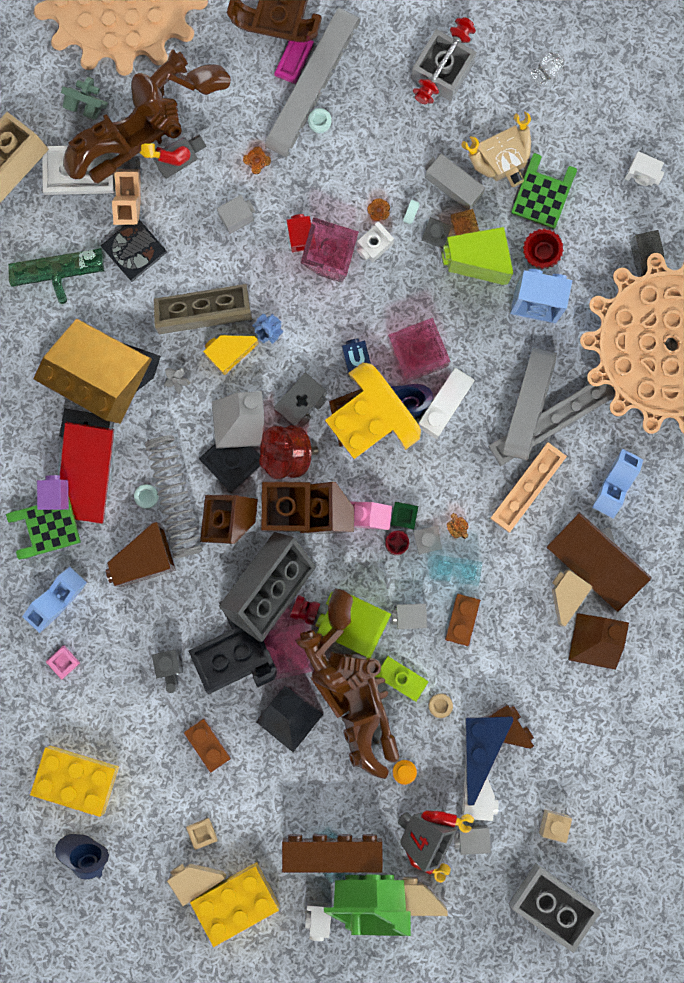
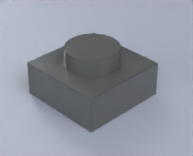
(436, 232)

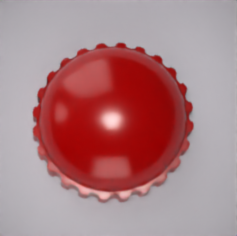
(543, 248)

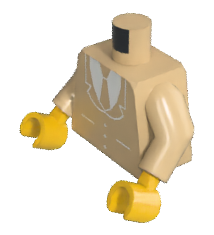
(503, 153)

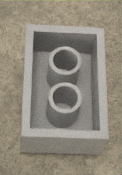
(554, 907)

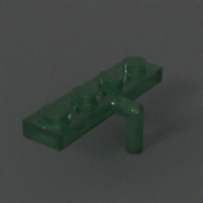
(55, 269)

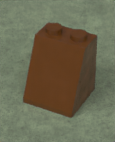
(142, 558)

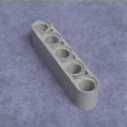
(530, 404)

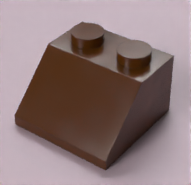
(285, 506)
(330, 510)

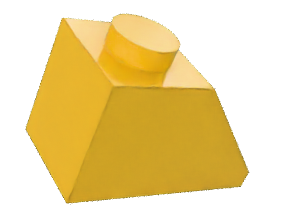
(229, 350)

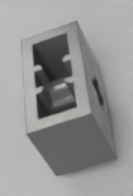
(288, 405)

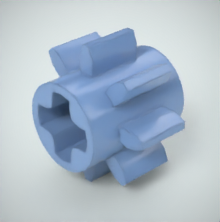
(268, 328)

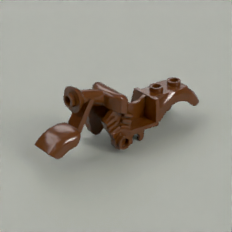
(148, 121)
(355, 679)

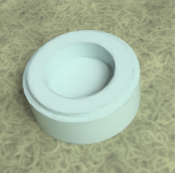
(319, 120)
(411, 212)
(146, 496)

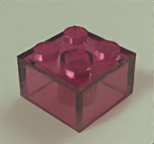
(418, 350)

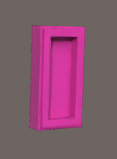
(293, 60)

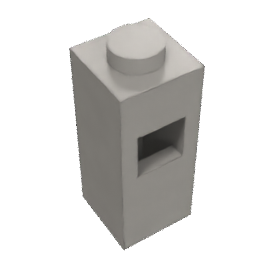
(454, 181)

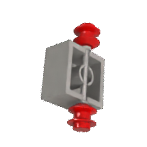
(444, 63)

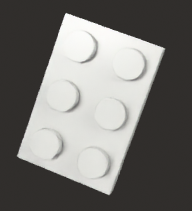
(58, 182)

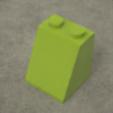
(479, 255)
(363, 631)

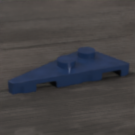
(483, 742)

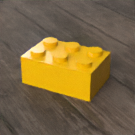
(74, 781)
(235, 904)

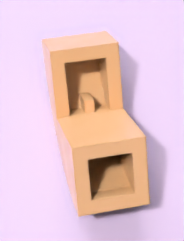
(128, 196)

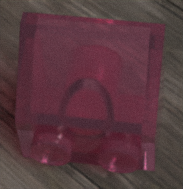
(329, 249)
(286, 653)

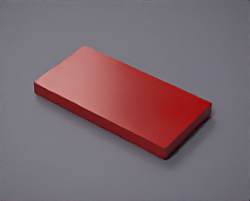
(87, 469)

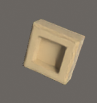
(202, 833)

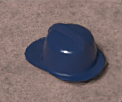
(414, 397)
(82, 855)

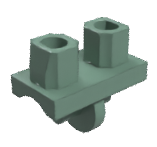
(73, 97)

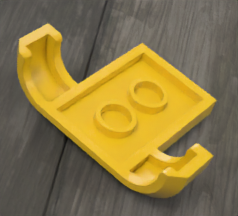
(372, 414)

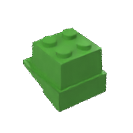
(371, 905)

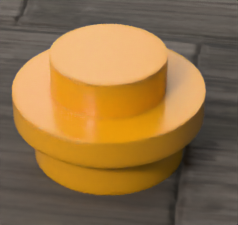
(404, 772)

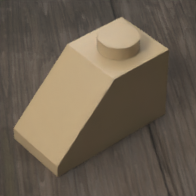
(568, 595)
(193, 881)
(421, 900)

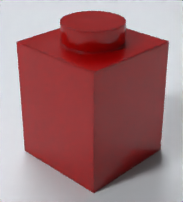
(298, 231)

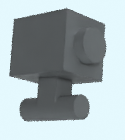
(167, 665)

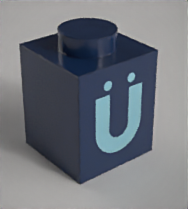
(355, 353)

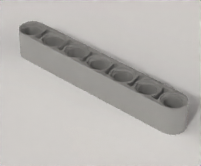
(312, 80)

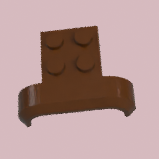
(276, 19)

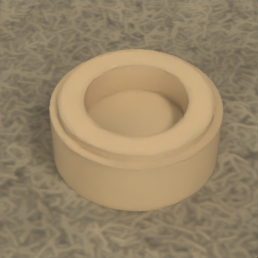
(440, 705)

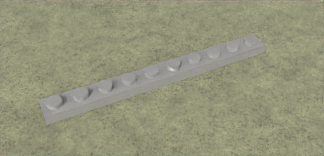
(566, 412)

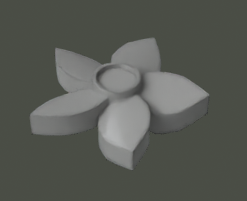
(176, 379)

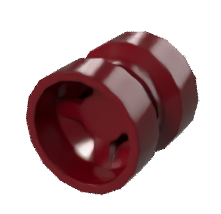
(397, 543)
(305, 610)

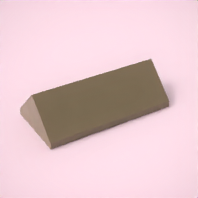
(202, 309)

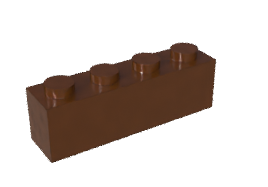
(332, 854)

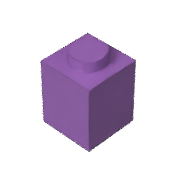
(52, 493)

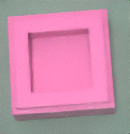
(63, 662)

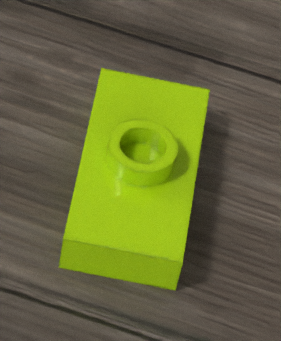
(402, 679)

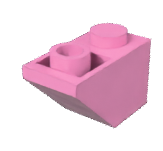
(372, 515)

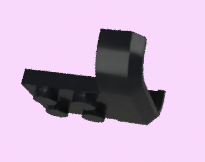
(231, 659)

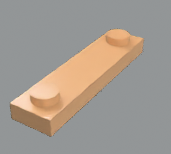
(528, 487)

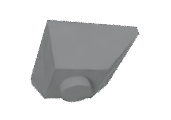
(238, 420)

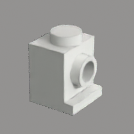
(645, 170)
(370, 251)
(318, 921)

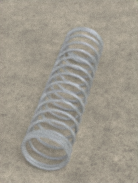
(185, 551)

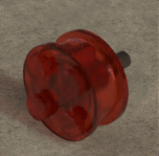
(286, 451)

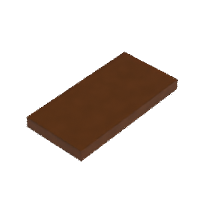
(599, 562)

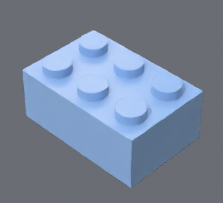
(541, 296)

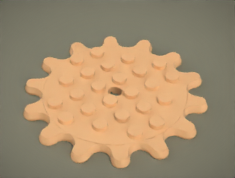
(118, 28)
(634, 345)

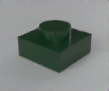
(404, 515)

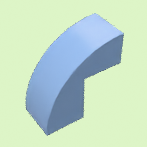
(617, 482)
(55, 600)

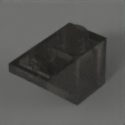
(642, 247)

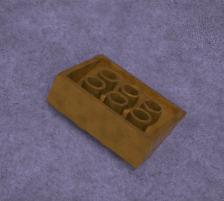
(93, 371)

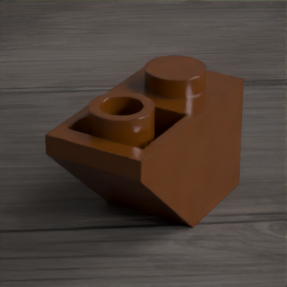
(516, 735)

